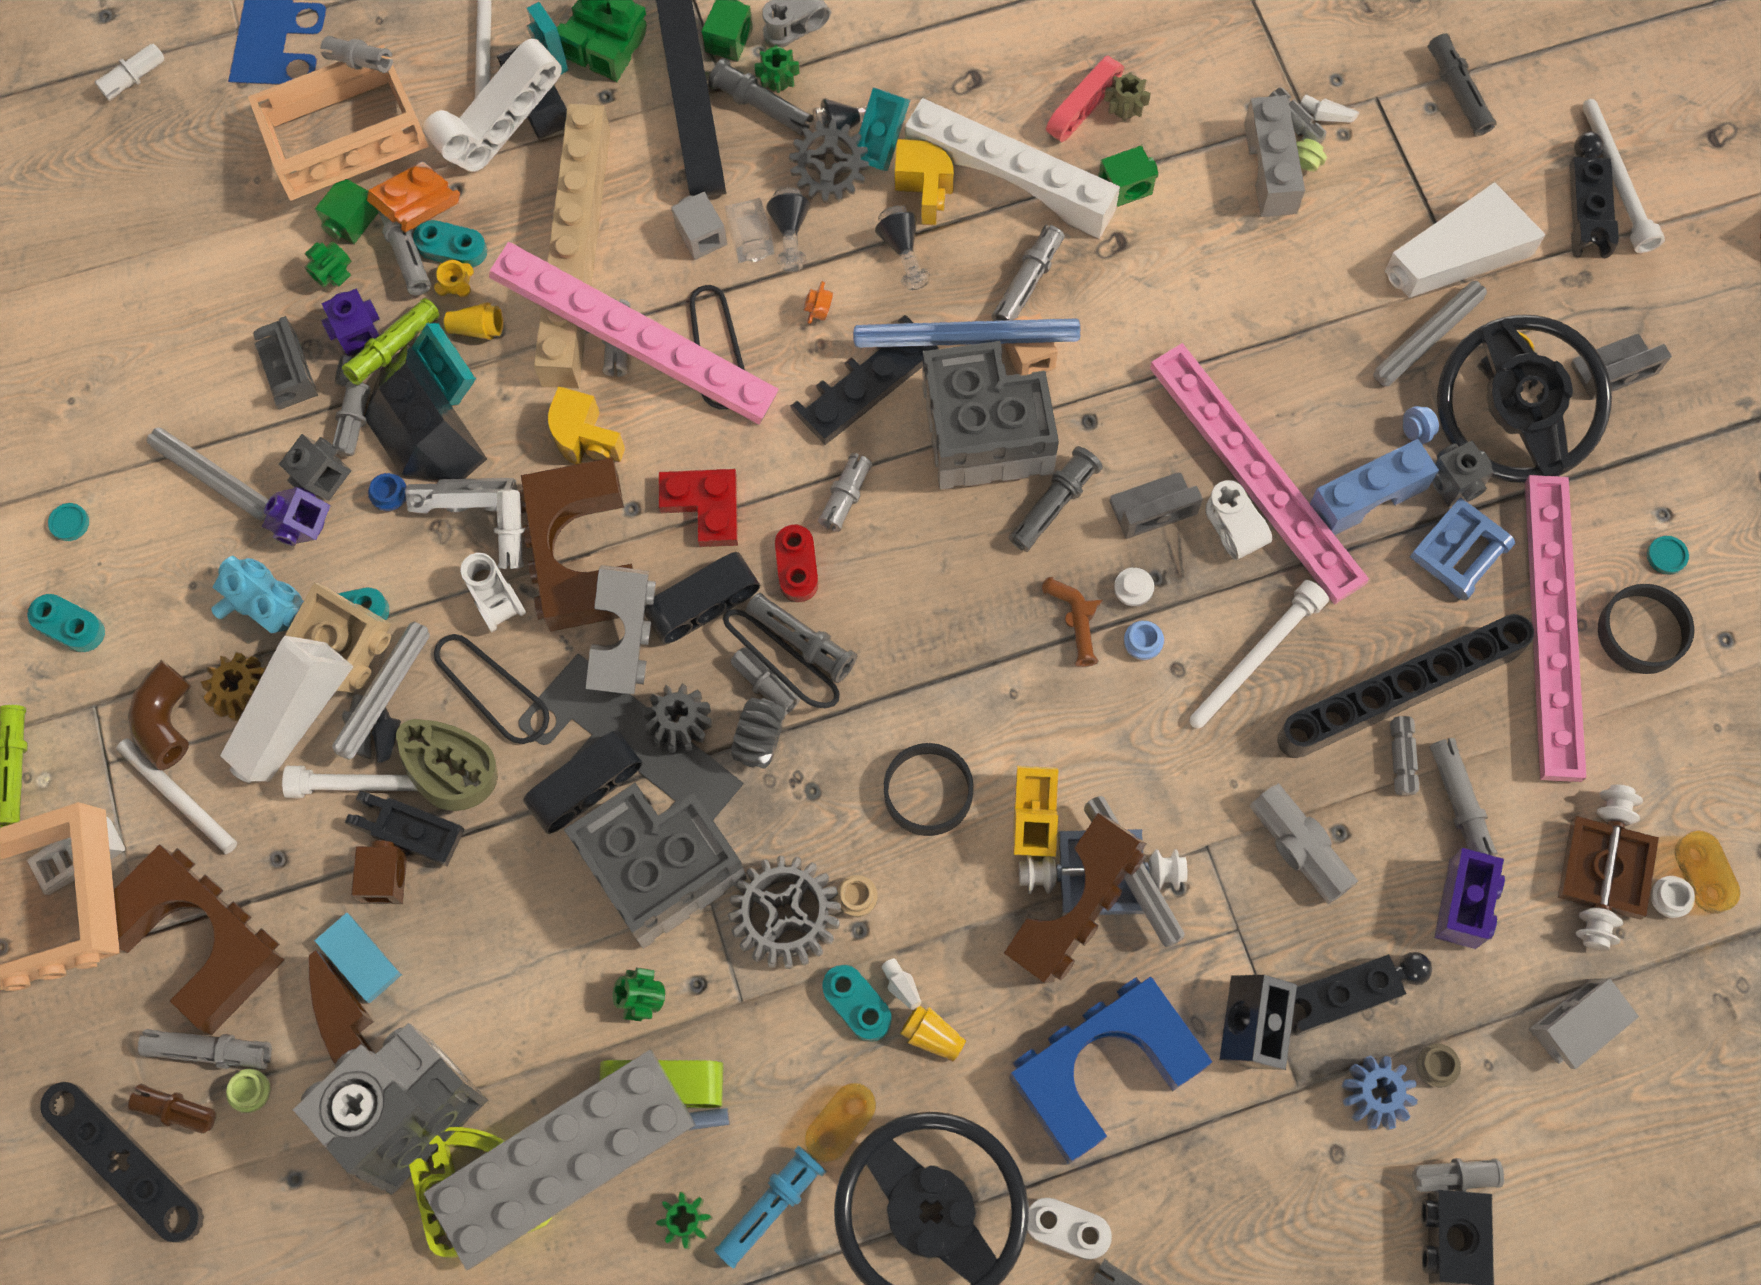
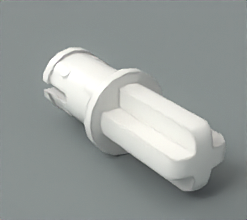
(130, 71)
(509, 529)

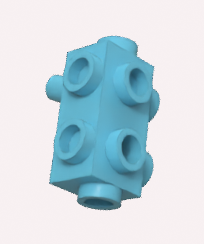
(255, 593)

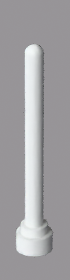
(1645, 233)
(1308, 599)
(299, 781)

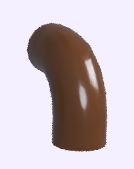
(151, 716)

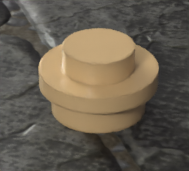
(857, 896)

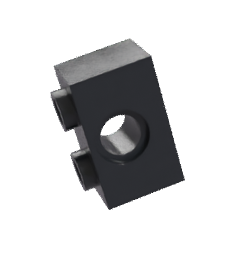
(1258, 1022)
(1473, 1216)

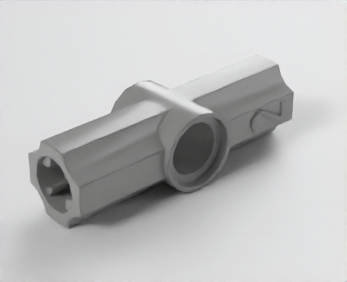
(1303, 843)

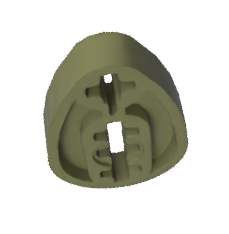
(435, 779)

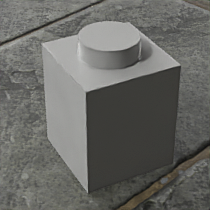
(699, 225)

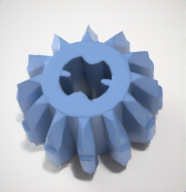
(1392, 1105)

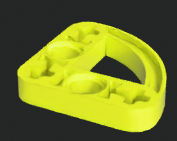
(461, 1138)

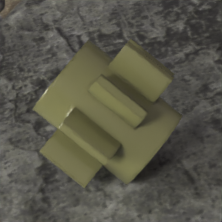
(1127, 96)

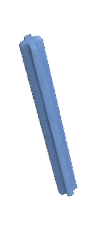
(967, 332)

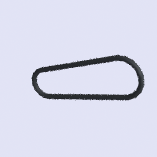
(730, 326)
(769, 665)
(477, 703)

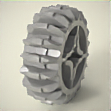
(793, 896)

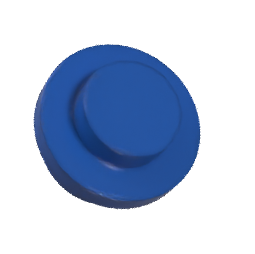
(387, 492)

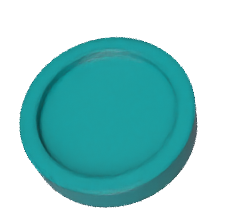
(68, 522)
(1667, 555)

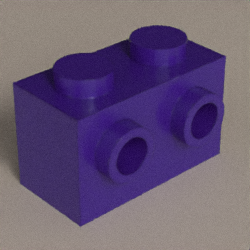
(1470, 898)

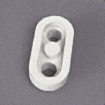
(1068, 1228)

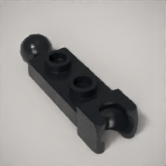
(1592, 197)
(1358, 989)

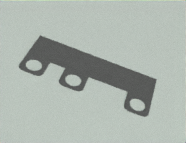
(606, 712)

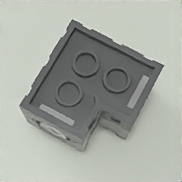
(986, 421)
(654, 864)
(389, 1106)

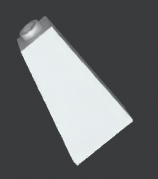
(1465, 243)
(283, 706)

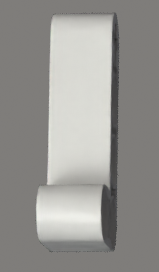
(496, 110)

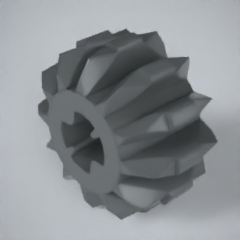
(666, 710)
(758, 733)

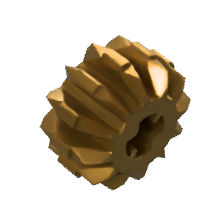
(222, 688)

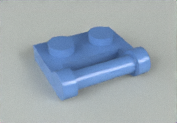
(1450, 542)

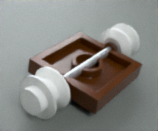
(1608, 867)

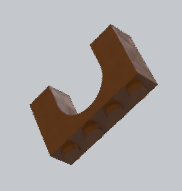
(552, 502)
(239, 954)

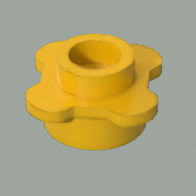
(453, 269)

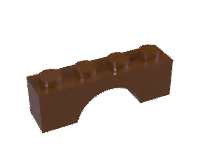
(1107, 857)

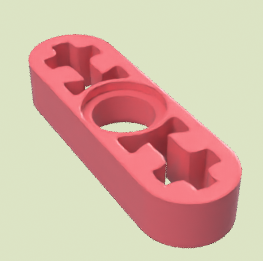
(1083, 99)

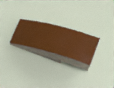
(336, 1008)

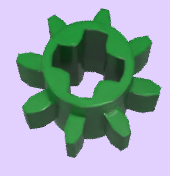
(777, 69)
(327, 264)
(638, 994)
(675, 1212)

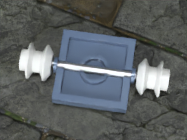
(1072, 874)

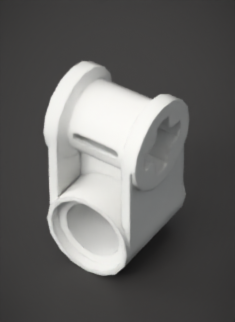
(1238, 526)
(493, 595)

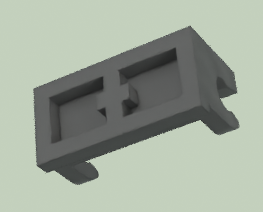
(284, 363)

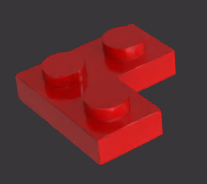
(708, 493)

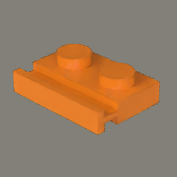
(413, 196)

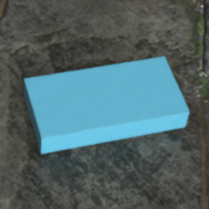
(358, 958)

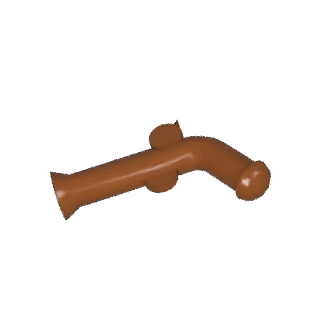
(1079, 617)

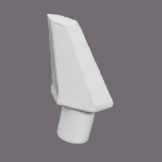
(1328, 110)
(901, 984)

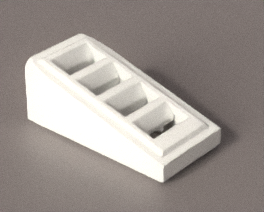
(43, 872)

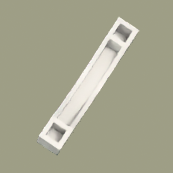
(1069, 191)

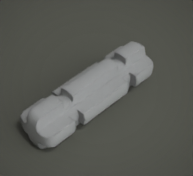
(1302, 119)
(1404, 755)

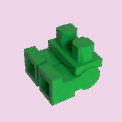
(603, 35)

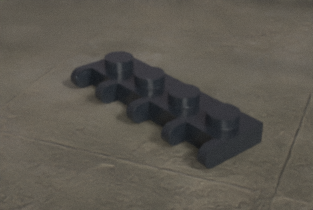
(860, 388)

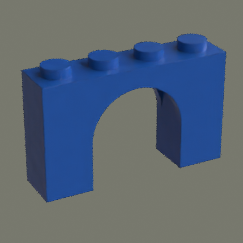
(1139, 1016)

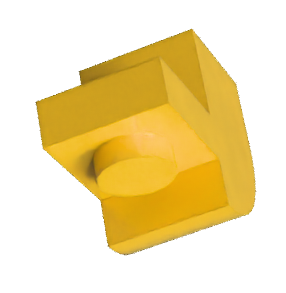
(924, 169)
(573, 427)
(1035, 811)

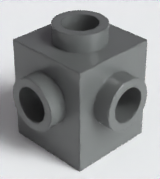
(315, 466)
(1462, 472)

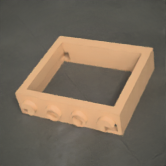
(345, 155)
(93, 891)

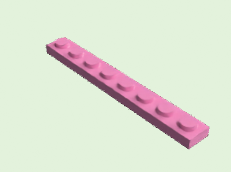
(633, 332)
(1259, 474)
(1555, 629)

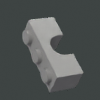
(1279, 169)
(618, 665)

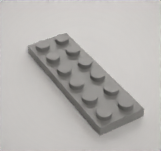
(559, 1159)

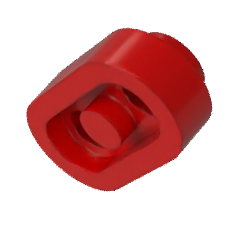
(796, 561)

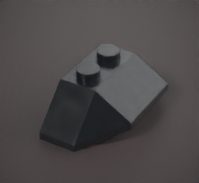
(419, 423)

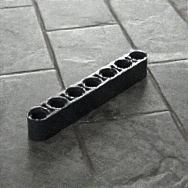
(691, 97)
(1418, 672)

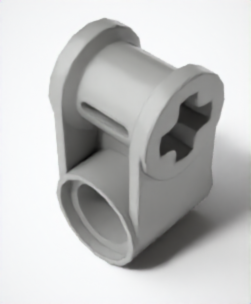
(797, 18)

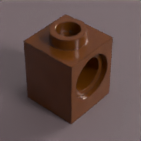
(379, 873)

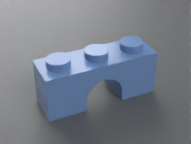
(1391, 476)

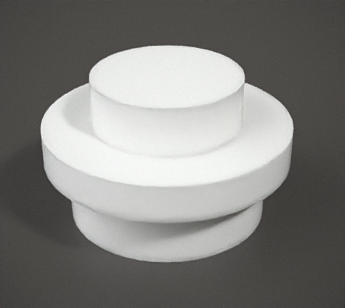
(1134, 586)
(1672, 896)

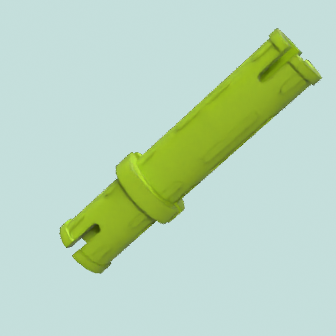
(380, 350)
(11, 760)

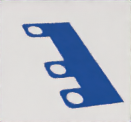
(262, 40)

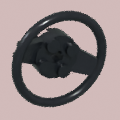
(1538, 422)
(910, 1185)

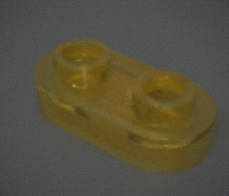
(1711, 871)
(840, 1123)

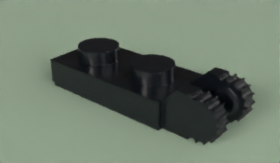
(409, 828)

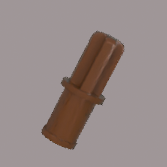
(172, 1109)

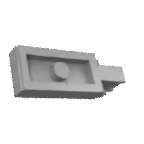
(457, 494)

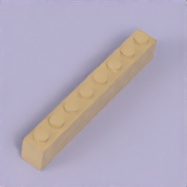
(573, 237)

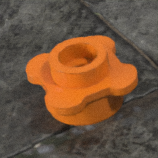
(818, 303)

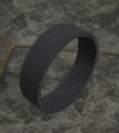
(1663, 596)
(936, 749)

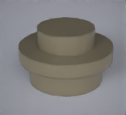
(1438, 1065)

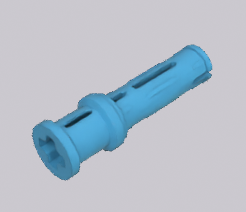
(732, 1248)

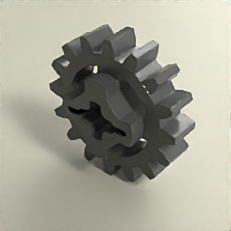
(846, 162)

